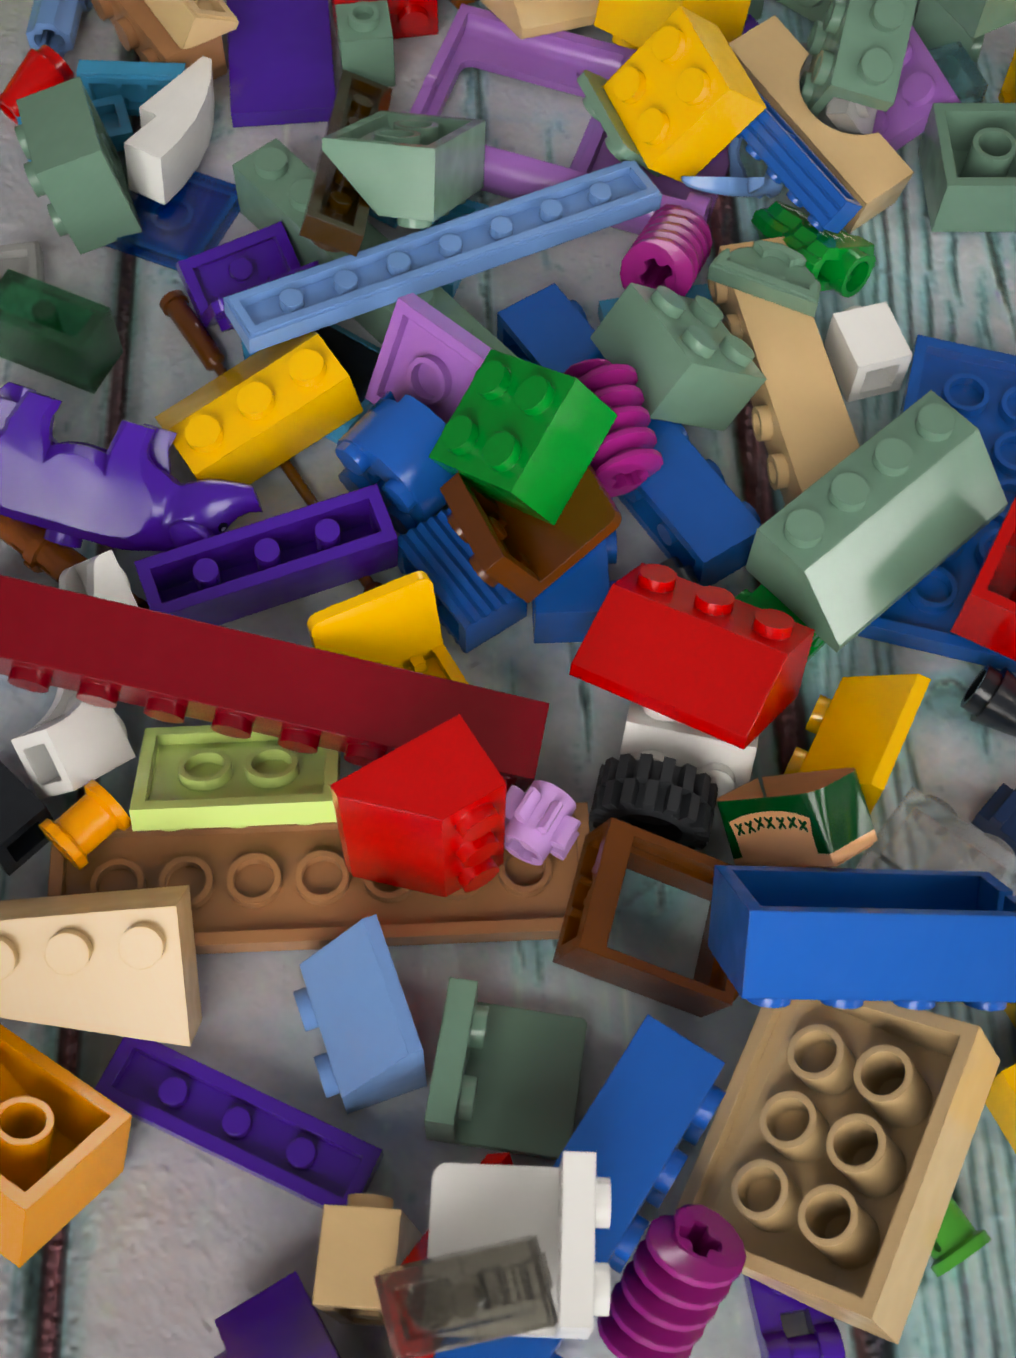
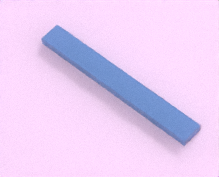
(439, 255)

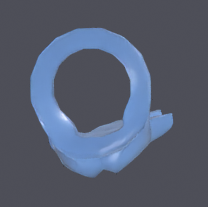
(738, 183)

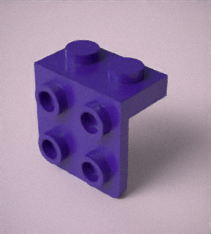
(235, 268)

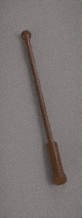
(176, 306)

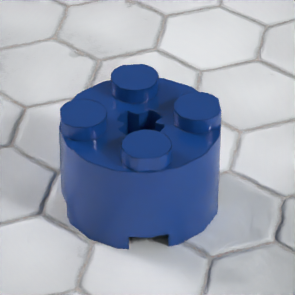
(393, 450)

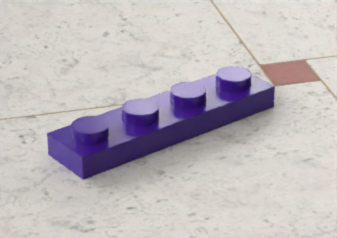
(238, 1123)

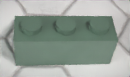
(411, 163)

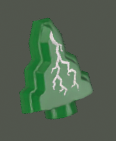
(836, 260)

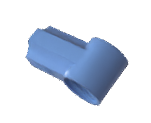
(55, 23)

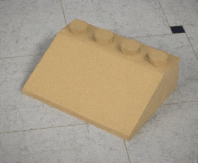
(844, 1151)

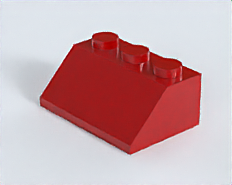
(694, 654)
(425, 814)

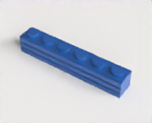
(800, 170)

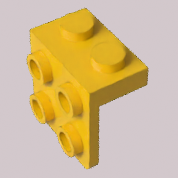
(389, 627)

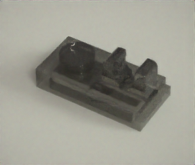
(466, 1297)

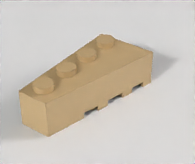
(103, 963)

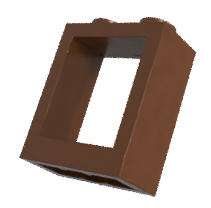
(593, 905)

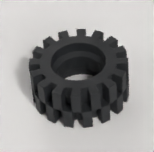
(656, 798)

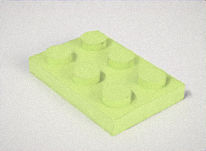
(214, 781)

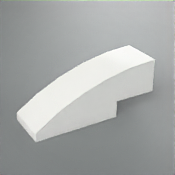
(172, 134)

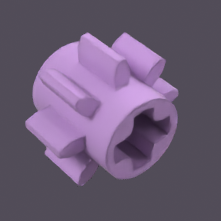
(539, 822)

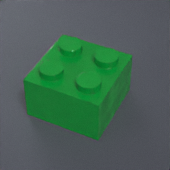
(524, 435)

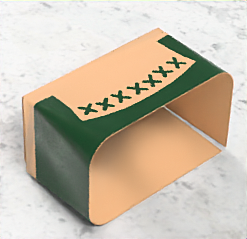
(801, 821)

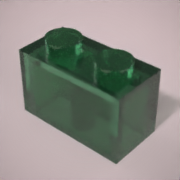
(56, 332)

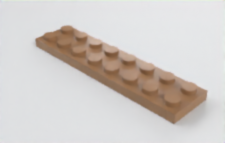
(293, 891)

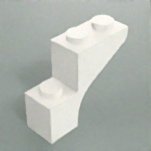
(77, 738)

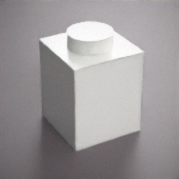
(867, 351)

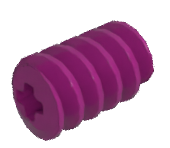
(668, 250)
(627, 451)
(673, 1285)

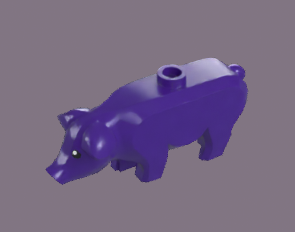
(102, 494)

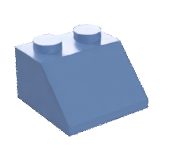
(362, 1019)

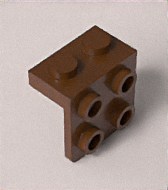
(522, 549)

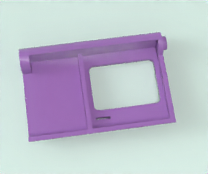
(554, 62)

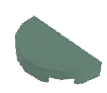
(770, 273)

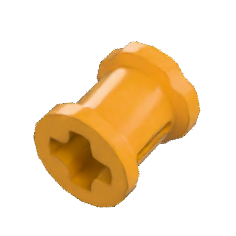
(86, 824)

